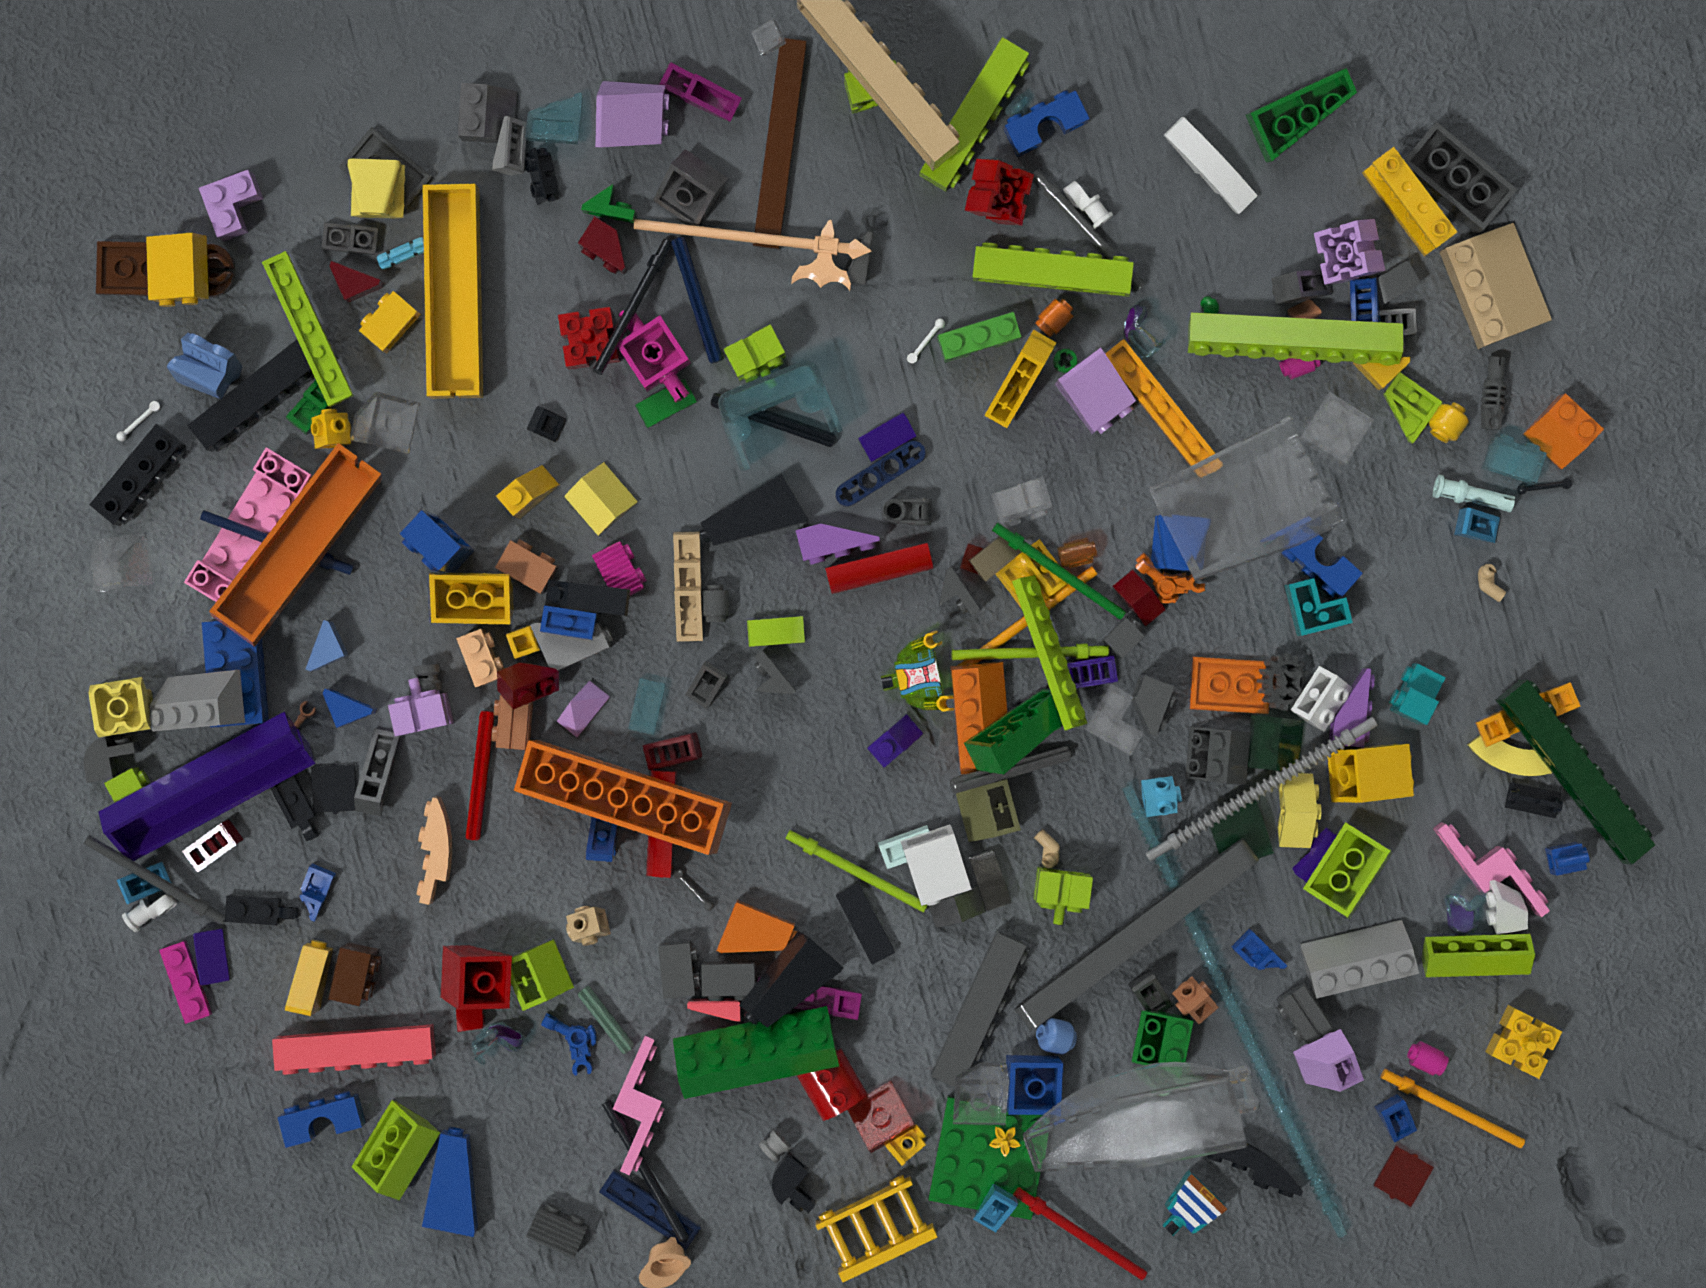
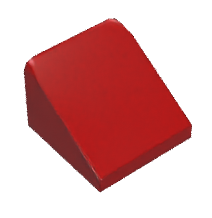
(470, 1019)

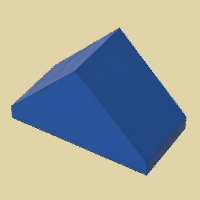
(346, 709)
(1396, 1117)

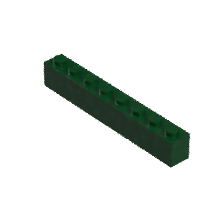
(1575, 771)

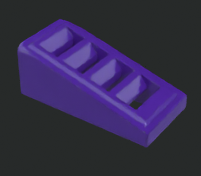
(1092, 682)

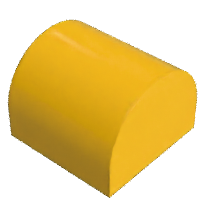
(522, 641)

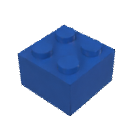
(1033, 1083)

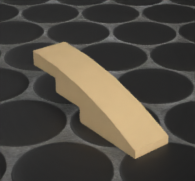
(688, 586)

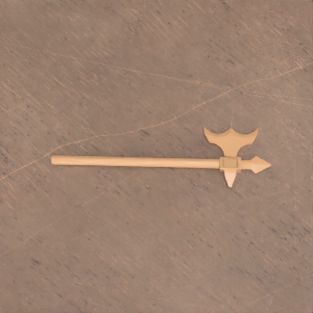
(821, 270)

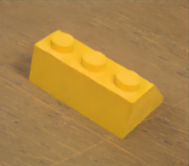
(471, 598)

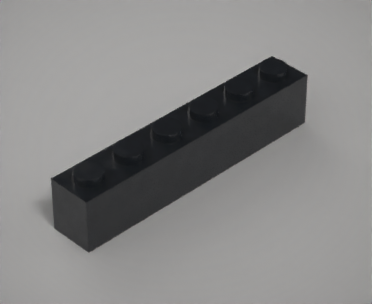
(252, 398)

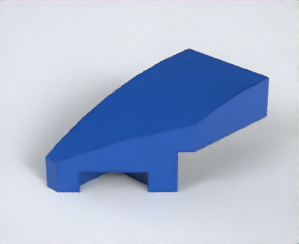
(315, 889)
(1256, 952)

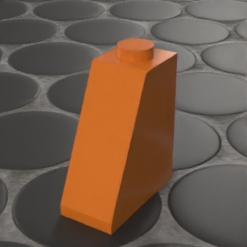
(755, 930)

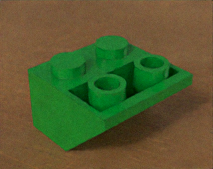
(1161, 1038)

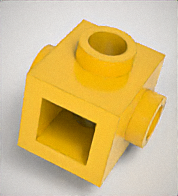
(330, 429)

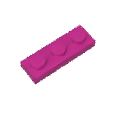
(185, 982)

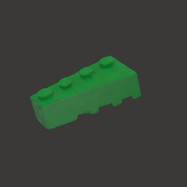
(1292, 116)
(1014, 734)

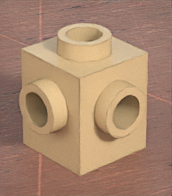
(587, 925)

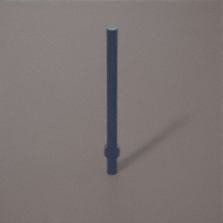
(326, 562)

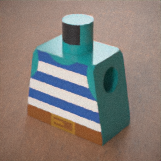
(1192, 1205)

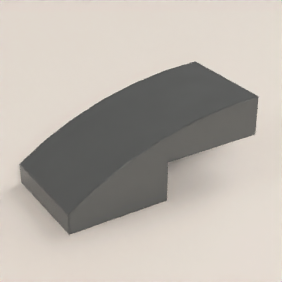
(1395, 283)

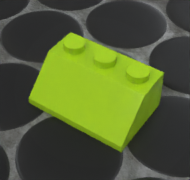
(1347, 870)
(395, 1150)

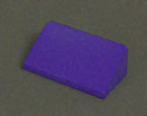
(887, 437)
(211, 956)

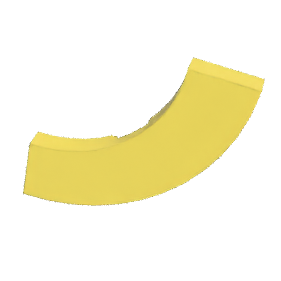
(1509, 758)

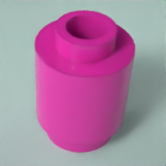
(1296, 367)
(1427, 1058)

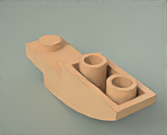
(437, 839)

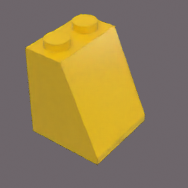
(1371, 773)

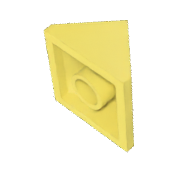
(600, 498)

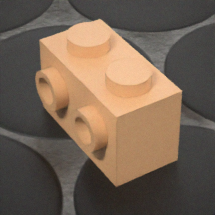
(480, 657)

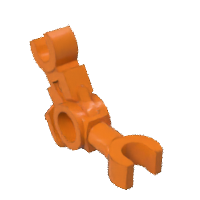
(1166, 584)

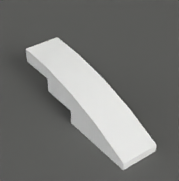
(1210, 165)

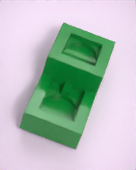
(662, 406)
(307, 407)

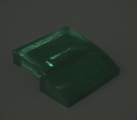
(1246, 825)

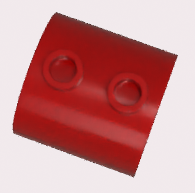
(833, 1088)

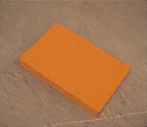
(1227, 685)

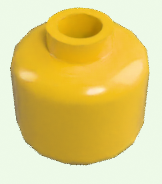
(1448, 422)

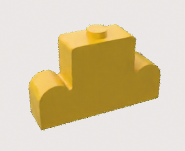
(1020, 378)

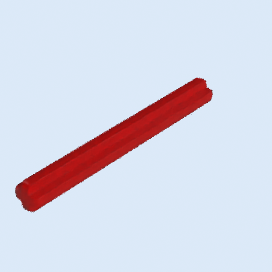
(480, 774)

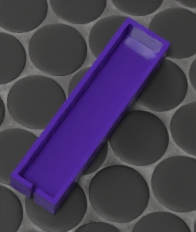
(206, 787)

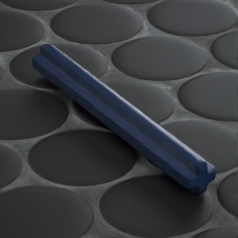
(697, 300)

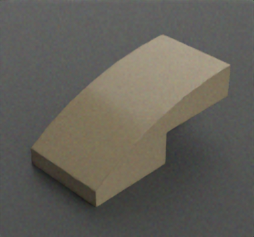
(993, 558)

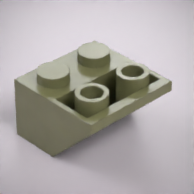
(988, 811)

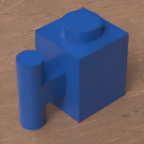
(1567, 858)

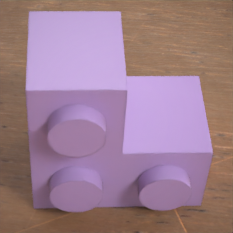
(224, 200)

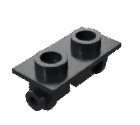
(538, 164)
(1533, 800)

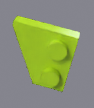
(1410, 405)

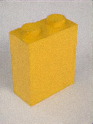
(177, 269)

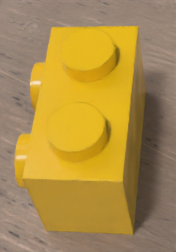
(388, 321)

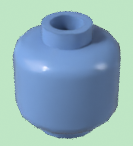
(1056, 1036)

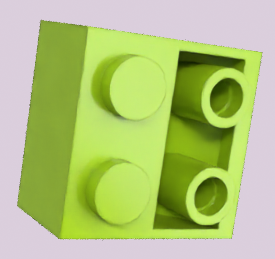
(539, 975)

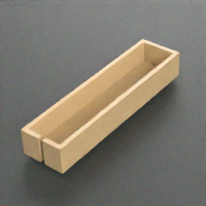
(882, 78)

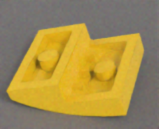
(1025, 566)

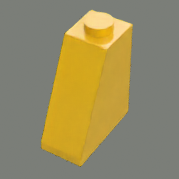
(527, 491)
(309, 979)

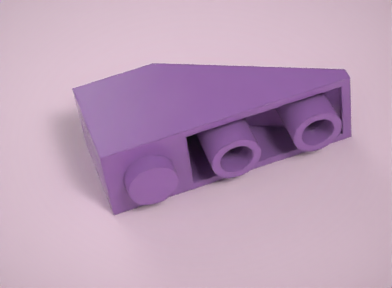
(827, 540)
(1355, 708)

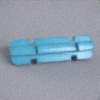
(401, 253)

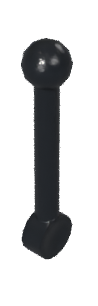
(1565, 484)

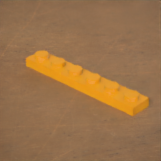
(1158, 404)

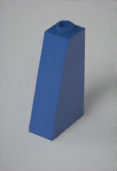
(452, 1190)

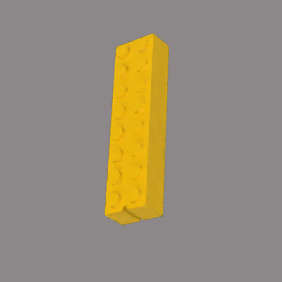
(452, 291)

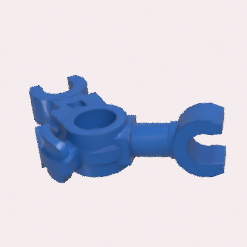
(577, 1038)

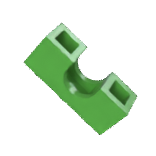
(979, 336)

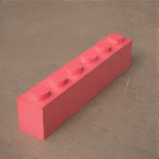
(354, 1048)

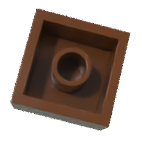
(355, 974)

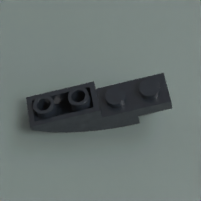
(1263, 1169)

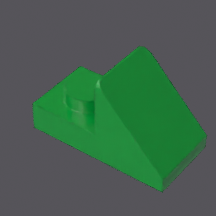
(602, 206)

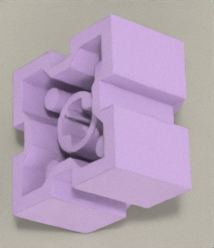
(1349, 251)
(420, 710)

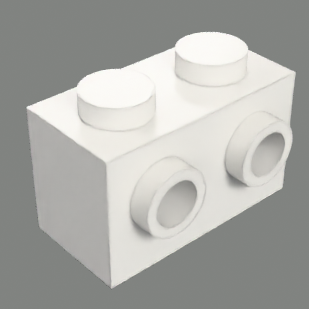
(1321, 698)

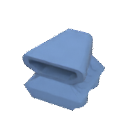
(205, 366)

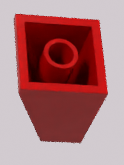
(475, 978)

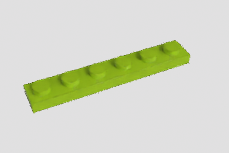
(307, 328)
(1050, 652)

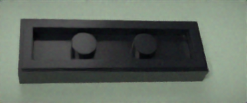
(865, 923)

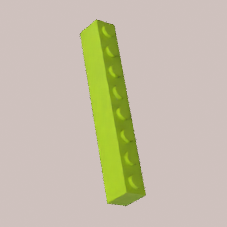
(1295, 338)

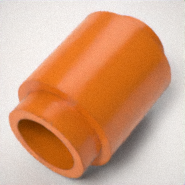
(1054, 317)

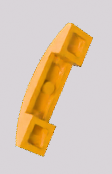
(1500, 727)

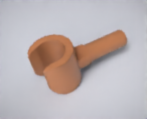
(302, 717)

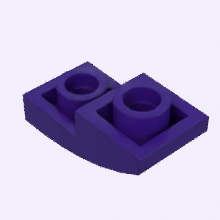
(1319, 847)

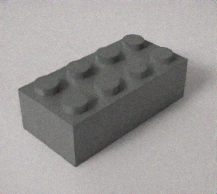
(1458, 178)

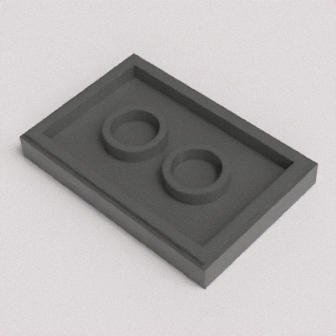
(376, 146)

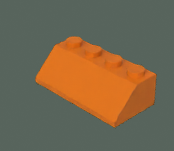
(977, 703)

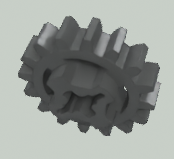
(1282, 681)

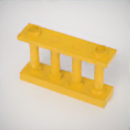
(1409, 201)
(874, 1254)

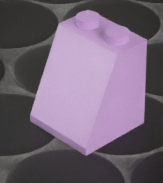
(631, 114)
(1096, 392)

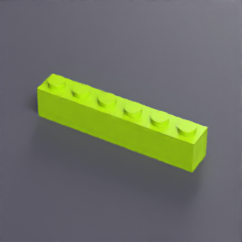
(978, 108)
(1053, 271)

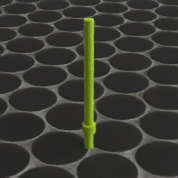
(1080, 651)
(811, 847)

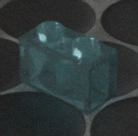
(1514, 459)

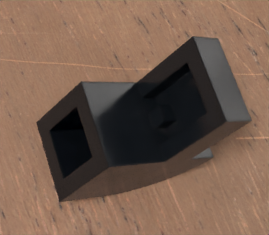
(785, 1183)

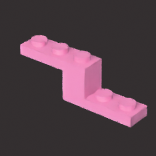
(1492, 866)
(638, 1105)

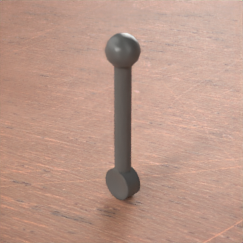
(678, 874)

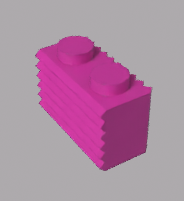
(618, 568)

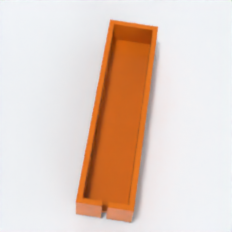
(295, 545)

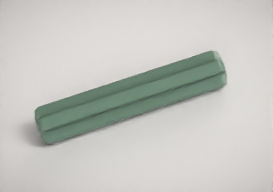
(606, 1020)

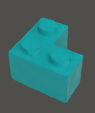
(1312, 615)
(1417, 694)

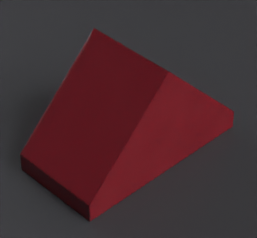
(354, 283)
(1139, 597)

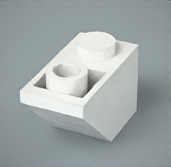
(1506, 909)

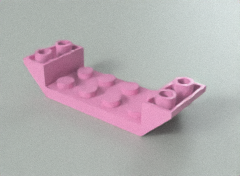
(259, 507)

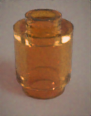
(1077, 553)

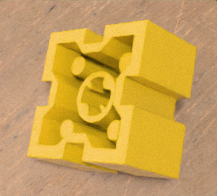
(1523, 1041)

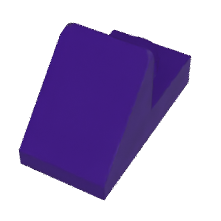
(895, 740)

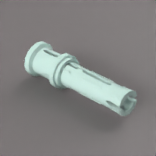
(1461, 492)

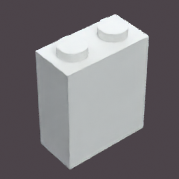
(936, 865)

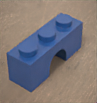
(1065, 111)
(1335, 578)
(298, 1122)

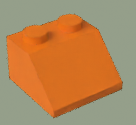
(1563, 431)

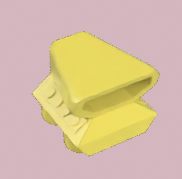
(377, 188)
(120, 707)

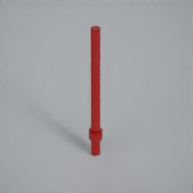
(1039, 1207)

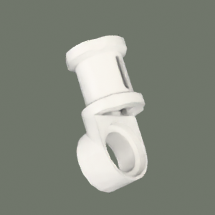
(1091, 206)
(146, 911)

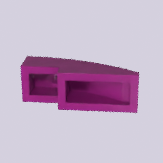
(699, 92)

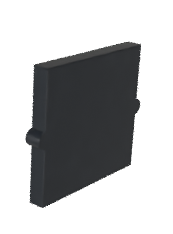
(333, 788)

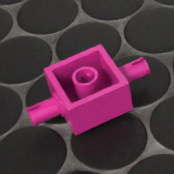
(670, 357)

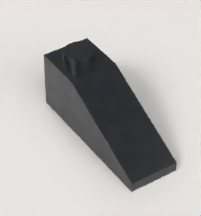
(587, 597)

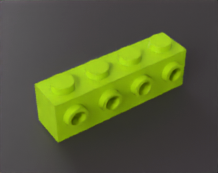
(1478, 955)

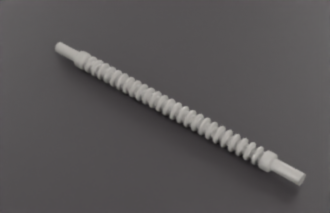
(1347, 737)

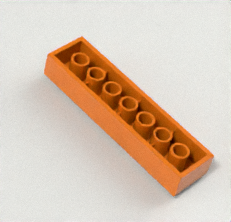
(622, 797)

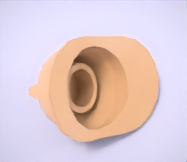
(664, 1265)

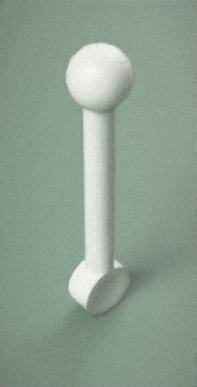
(912, 357)
(153, 407)

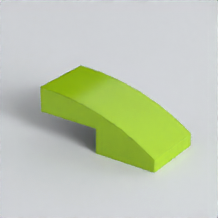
(775, 631)

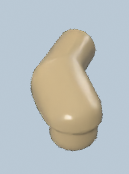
(1487, 582)
(1050, 849)

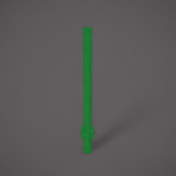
(1017, 541)

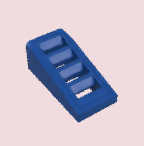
(1373, 295)

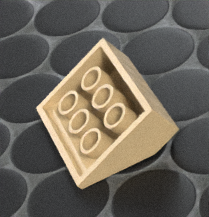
(1495, 285)

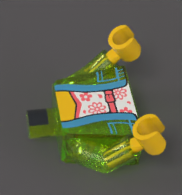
(918, 675)

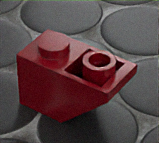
(604, 243)
(526, 683)

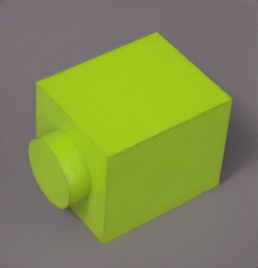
(127, 783)

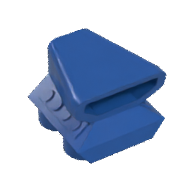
(1164, 549)

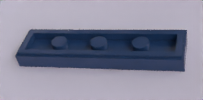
(645, 1207)

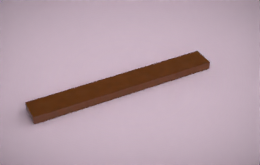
(780, 139)

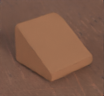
(1306, 309)

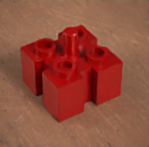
(999, 192)
(586, 336)

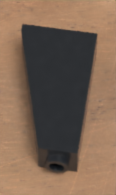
(756, 513)
(789, 980)

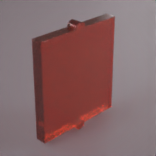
(1403, 1176)

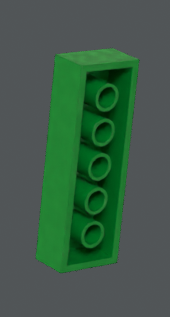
(755, 1054)

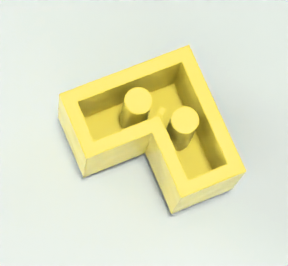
(1298, 811)

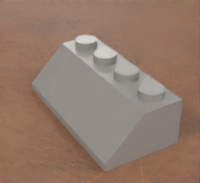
(198, 701)
(1358, 959)

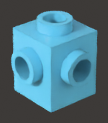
(1160, 796)

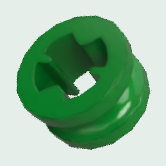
(1057, 358)

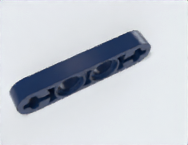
(878, 470)

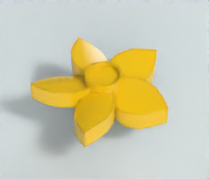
(1004, 1140)

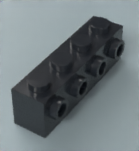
(137, 475)

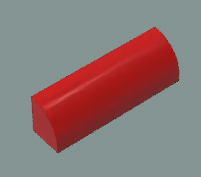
(879, 568)
(661, 852)

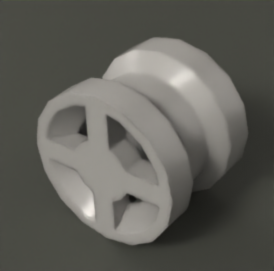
(774, 1146)

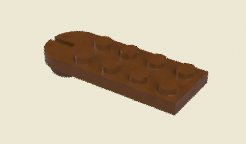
(123, 269)

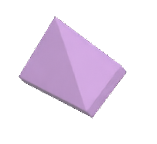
(583, 708)

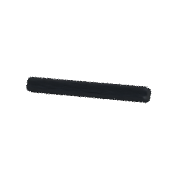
(788, 425)

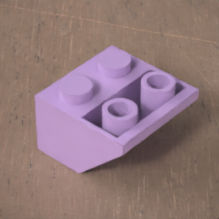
(1329, 1062)

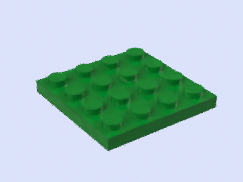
(969, 1166)

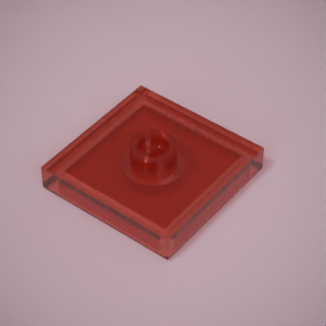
(881, 1117)

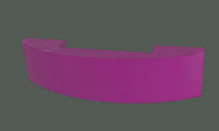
(839, 1002)

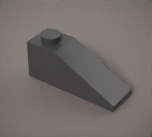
(376, 773)

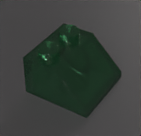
(1274, 742)

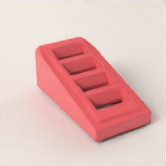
(725, 1008)

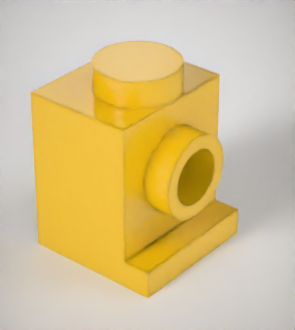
(902, 1153)

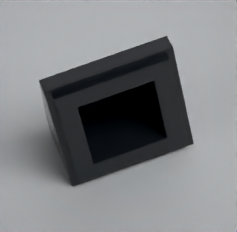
(546, 423)

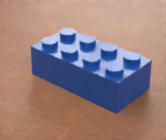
(437, 542)
(228, 652)

